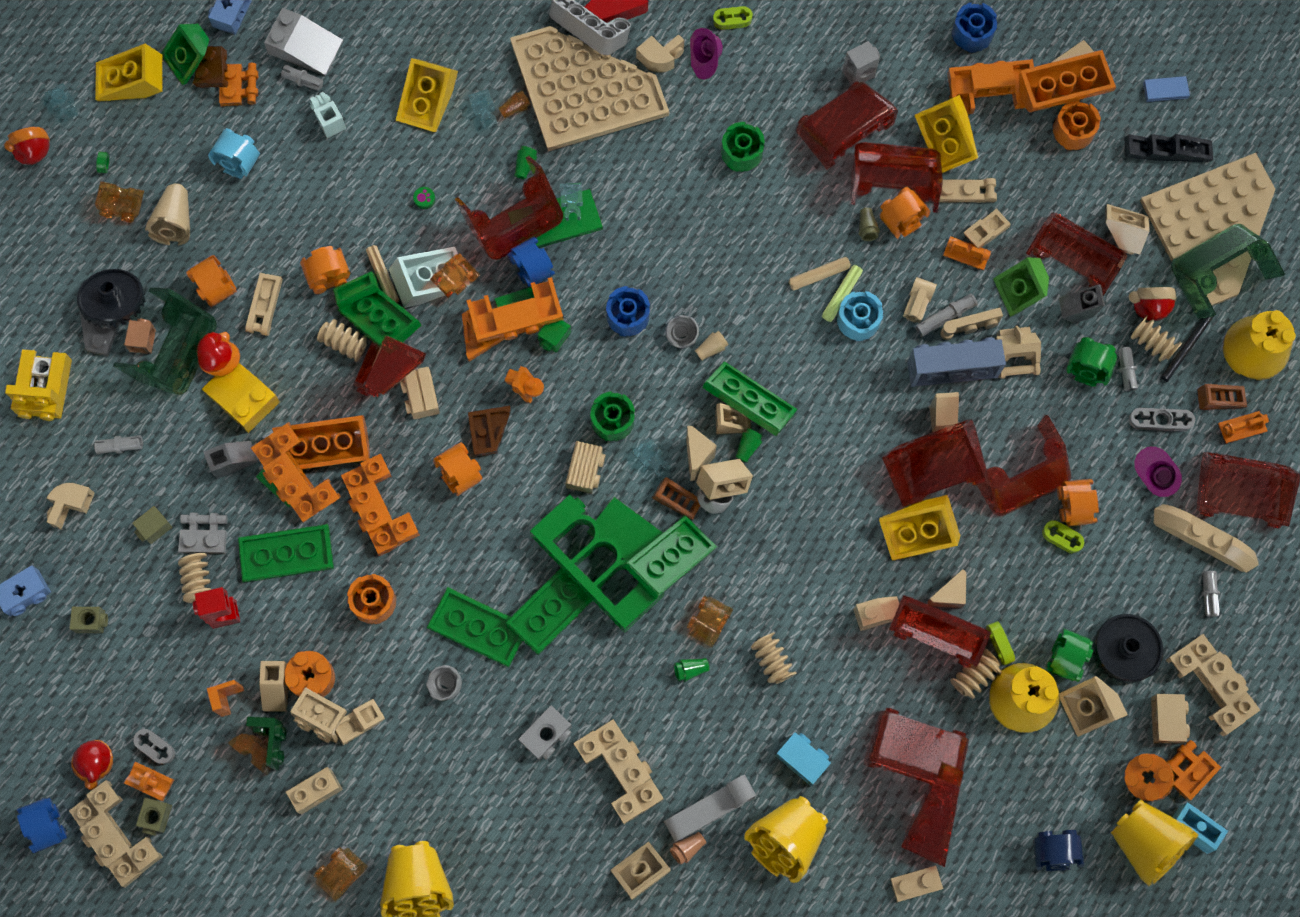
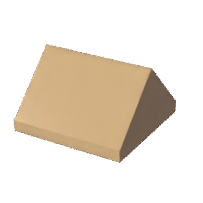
(700, 451)
(640, 870)

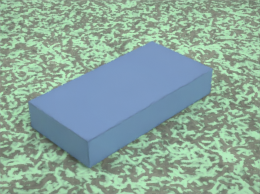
(1166, 89)

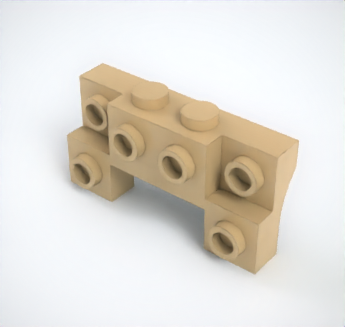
(1219, 679)
(626, 766)
(107, 838)

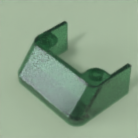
(1196, 266)
(178, 355)

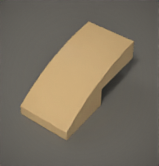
(987, 229)
(359, 721)

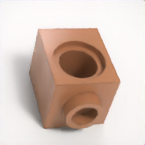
(140, 336)

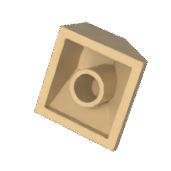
(1127, 228)
(1091, 705)

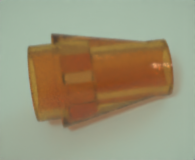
(516, 103)

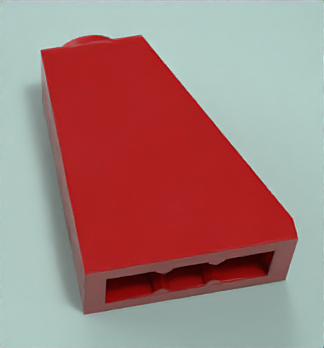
(611, 9)

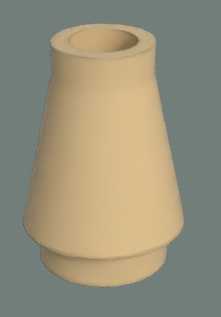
(712, 345)

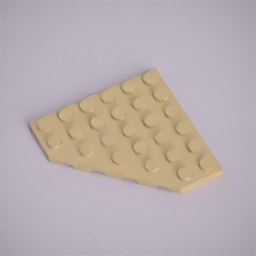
(582, 91)
(1208, 204)

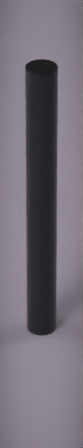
(1185, 349)

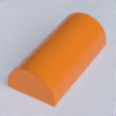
(1065, 81)
(330, 442)

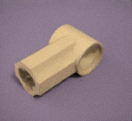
(920, 296)

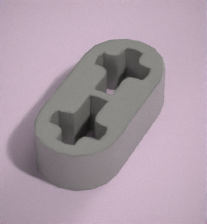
(157, 742)

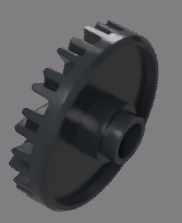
(110, 297)
(1114, 656)

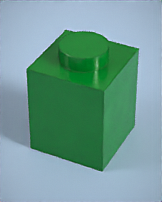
(554, 335)

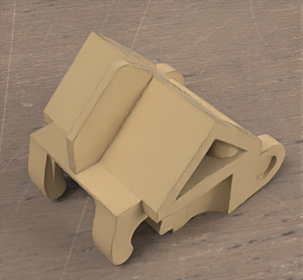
(1019, 343)

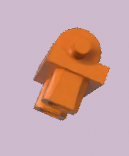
(524, 383)
(149, 781)

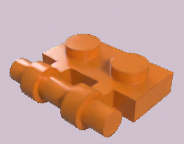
(234, 93)
(1196, 774)

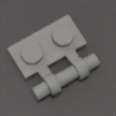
(203, 541)

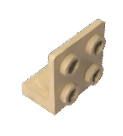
(317, 714)

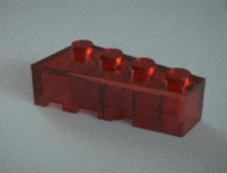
(934, 819)

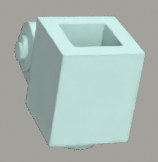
(327, 114)

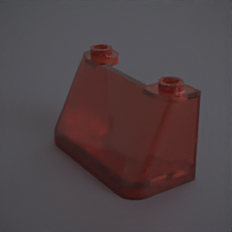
(846, 122)
(386, 366)
(936, 462)
(1247, 488)
(913, 747)

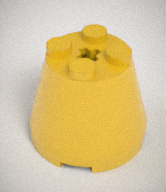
(1259, 344)
(1014, 705)
(788, 838)
(1152, 841)
(415, 883)

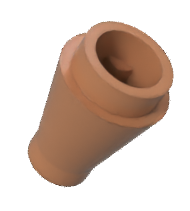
(687, 848)

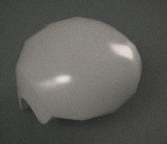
(680, 327)
(715, 505)
(449, 678)

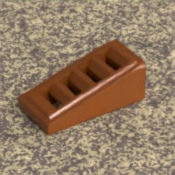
(1208, 400)
(666, 482)

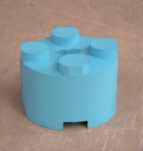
(234, 153)
(852, 307)

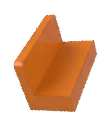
(218, 696)

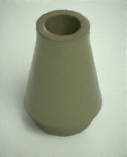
(868, 226)

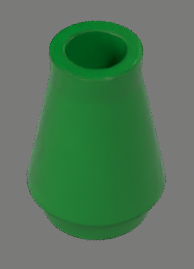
(522, 166)
(748, 444)
(689, 668)

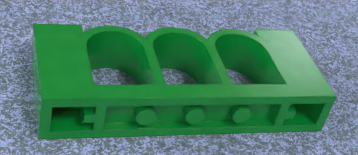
(557, 525)

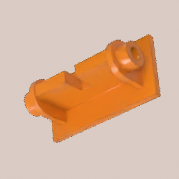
(966, 253)
(1243, 426)

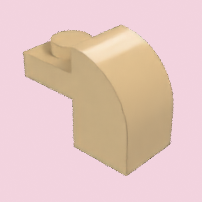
(657, 57)
(67, 497)

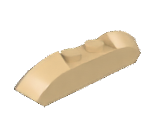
(1205, 537)

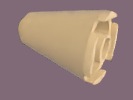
(170, 217)

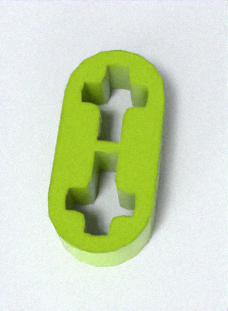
(732, 18)
(1066, 532)
(1001, 643)

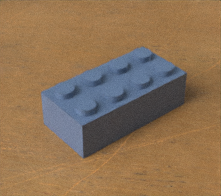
(956, 362)

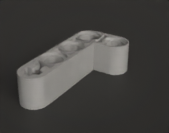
(589, 28)
(710, 808)

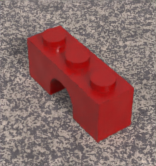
(216, 608)

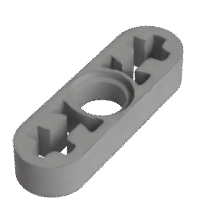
(1178, 425)

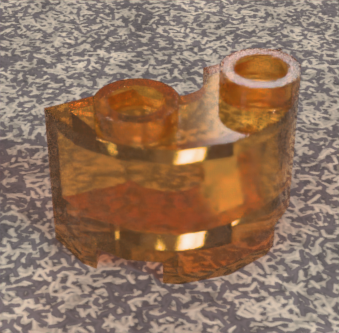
(118, 201)
(454, 275)
(710, 620)
(252, 745)
(339, 873)

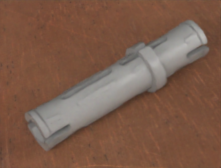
(953, 311)

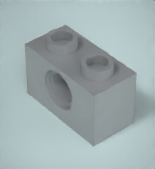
(861, 63)
(551, 720)

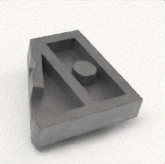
(98, 339)

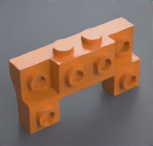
(987, 81)
(517, 317)
(288, 476)
(374, 515)

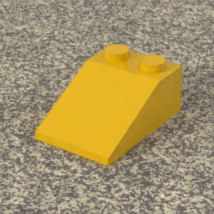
(129, 75)
(426, 94)
(949, 132)
(242, 396)
(920, 528)

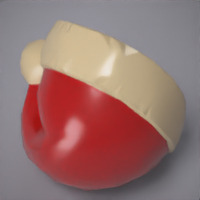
(1153, 302)

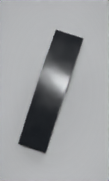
(1168, 148)

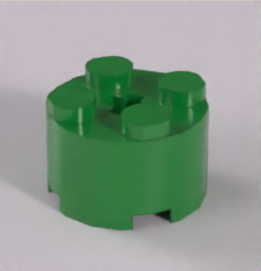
(751, 152)
(1092, 362)
(615, 404)
(1069, 655)

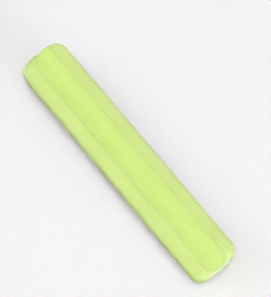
(843, 290)

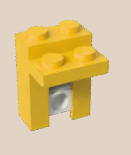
(40, 400)

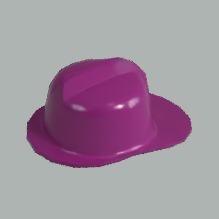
(705, 52)
(1158, 471)

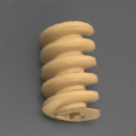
(342, 340)
(1155, 340)
(193, 575)
(772, 659)
(971, 678)

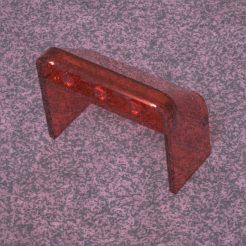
(897, 168)
(520, 222)
(1078, 250)
(1010, 494)
(940, 631)

